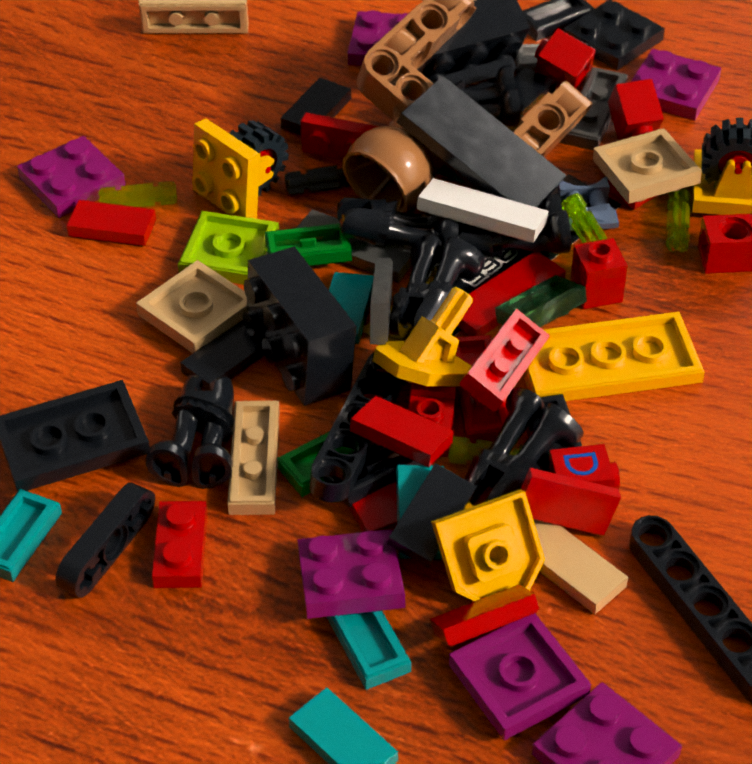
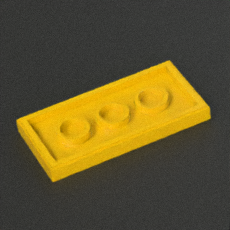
(615, 358)

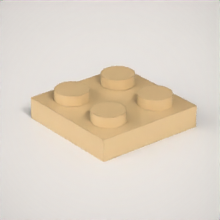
(646, 165)
(194, 306)

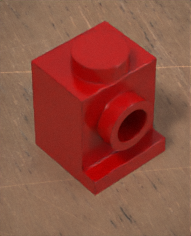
(435, 404)

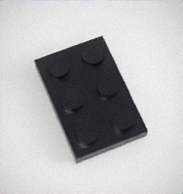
(71, 436)

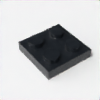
(616, 33)

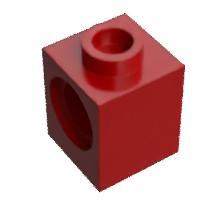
(564, 58)
(726, 243)
(601, 270)

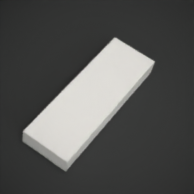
(482, 210)

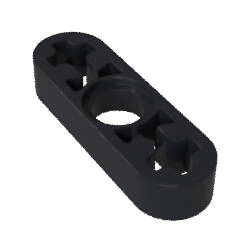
(105, 540)

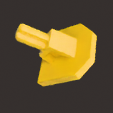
(430, 350)
(490, 546)

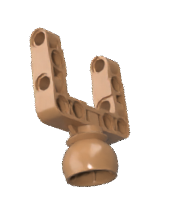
(391, 160)

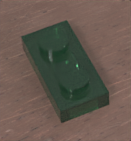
(544, 301)

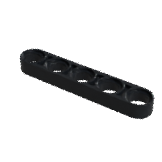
(349, 466)
(700, 587)

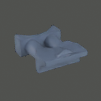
(597, 196)

